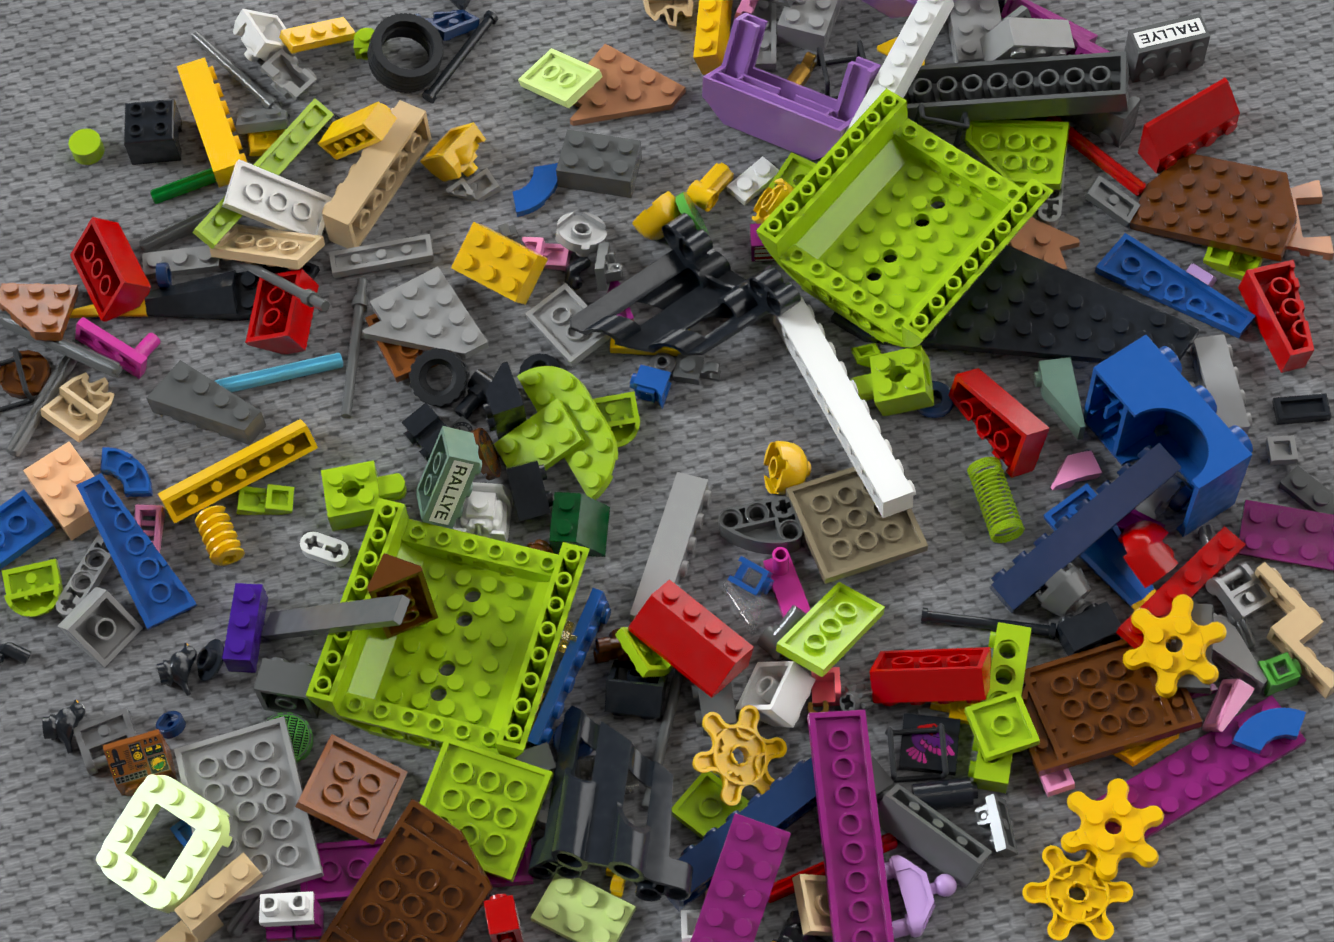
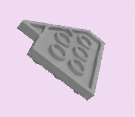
(425, 317)

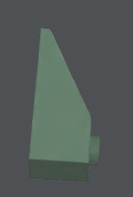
(1060, 392)

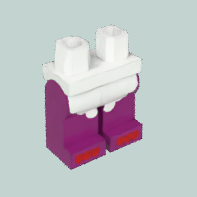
(284, 911)

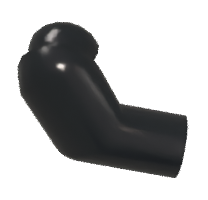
(573, 271)
(11, 650)

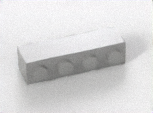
(1216, 373)

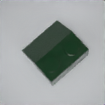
(579, 522)

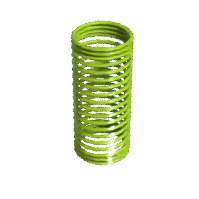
(990, 481)

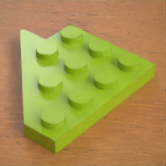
(1021, 149)

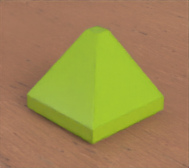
(863, 353)

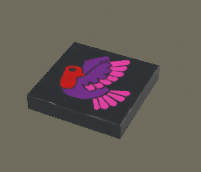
(923, 751)

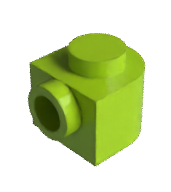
(361, 42)

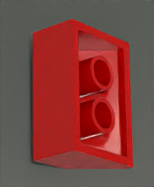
(279, 318)

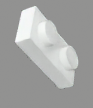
(752, 181)

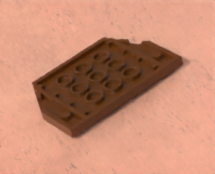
(1220, 206)
(1098, 707)
(416, 886)

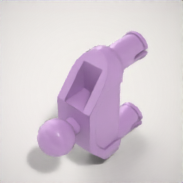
(916, 895)

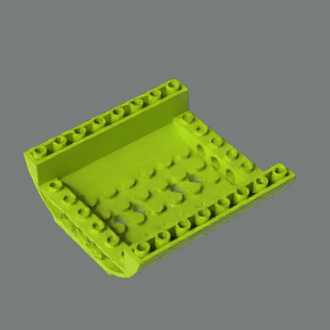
(866, 205)
(496, 658)

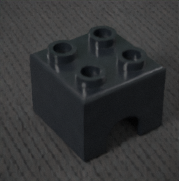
(152, 131)

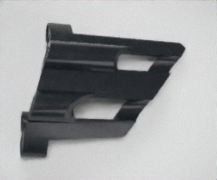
(688, 286)
(589, 820)

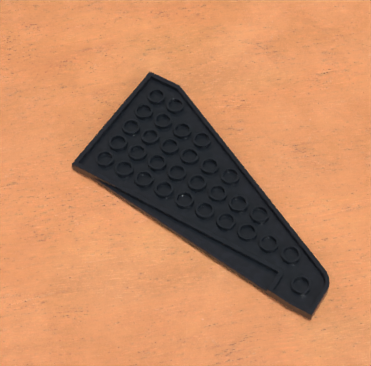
(1043, 313)

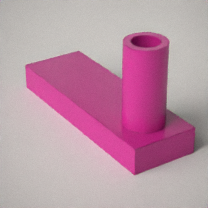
(102, 342)
(786, 582)

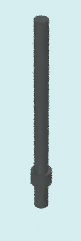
(268, 101)
(306, 296)
(359, 304)
(666, 726)

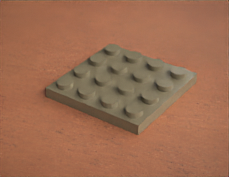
(847, 528)

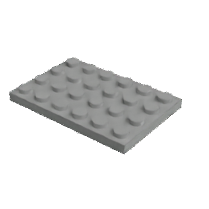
(258, 785)

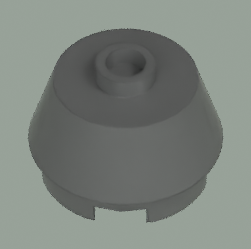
(1065, 591)

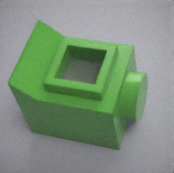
(1280, 673)

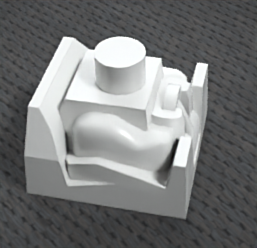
(259, 34)
(487, 511)

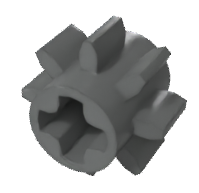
(857, 698)

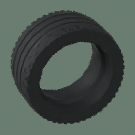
(410, 27)

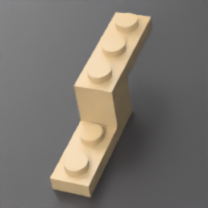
(1296, 629)
(201, 909)

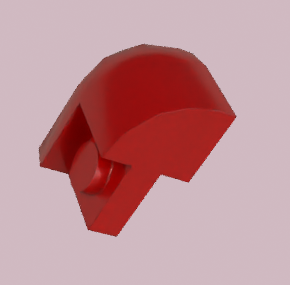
(1146, 552)

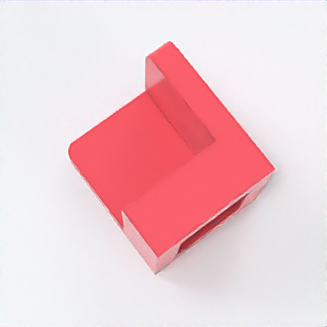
(827, 688)

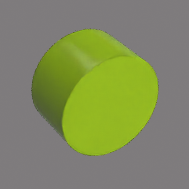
(86, 146)

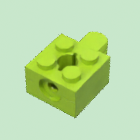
(898, 392)
(357, 506)

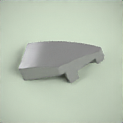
(477, 188)

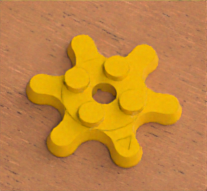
(1171, 665)
(755, 748)
(1112, 847)
(1068, 911)

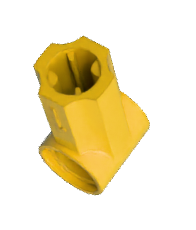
(707, 190)

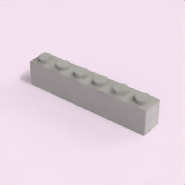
(674, 536)

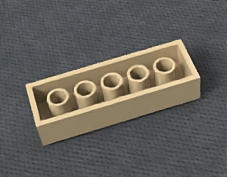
(376, 177)

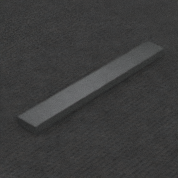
(336, 617)

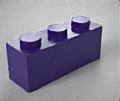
(245, 628)

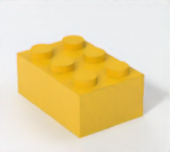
(499, 263)

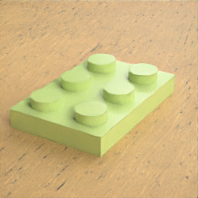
(560, 78)
(582, 911)

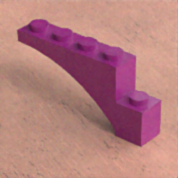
(1083, 39)

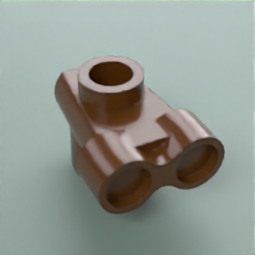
(609, 648)

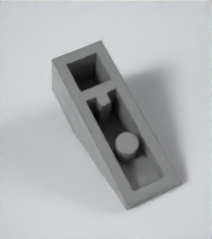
(1236, 658)

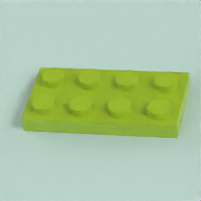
(830, 629)

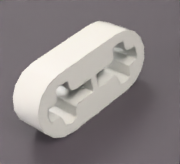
(322, 554)

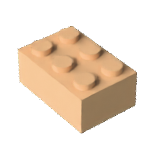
(56, 481)

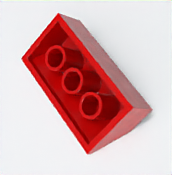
(1189, 126)
(109, 269)
(691, 638)
(931, 676)

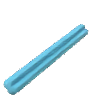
(281, 372)

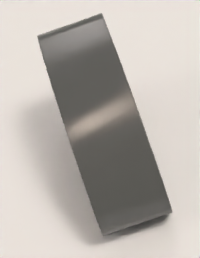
(765, 534)

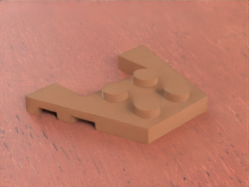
(1305, 195)

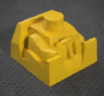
(454, 153)

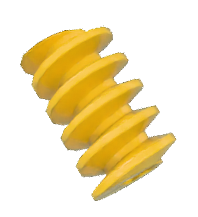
(219, 536)

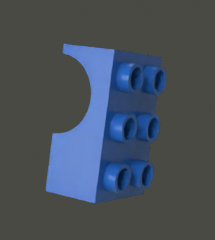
(1146, 389)

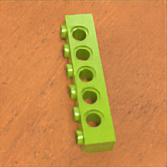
(1013, 640)

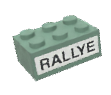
(448, 477)

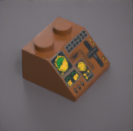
(138, 757)

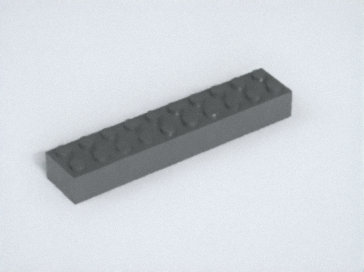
(1021, 87)

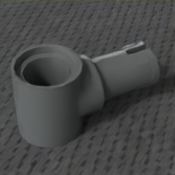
(772, 634)

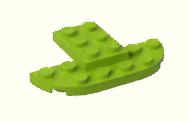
(563, 427)

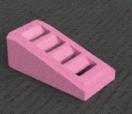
(151, 510)
(1226, 704)

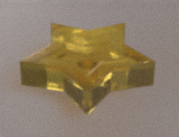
(567, 636)

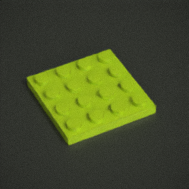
(489, 801)

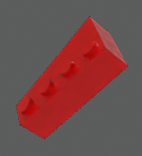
(1279, 313)
(1001, 420)

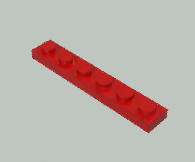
(1187, 580)

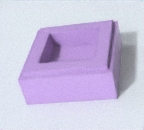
(1202, 275)

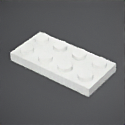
(275, 200)

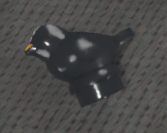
(178, 668)
(63, 723)
(794, 933)

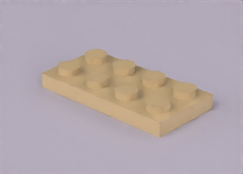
(268, 247)

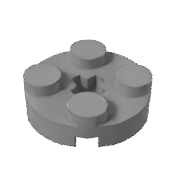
(570, 234)

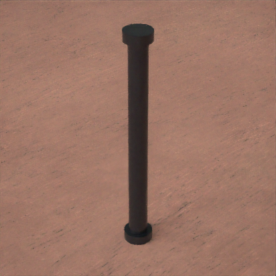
(489, 19)
(982, 622)

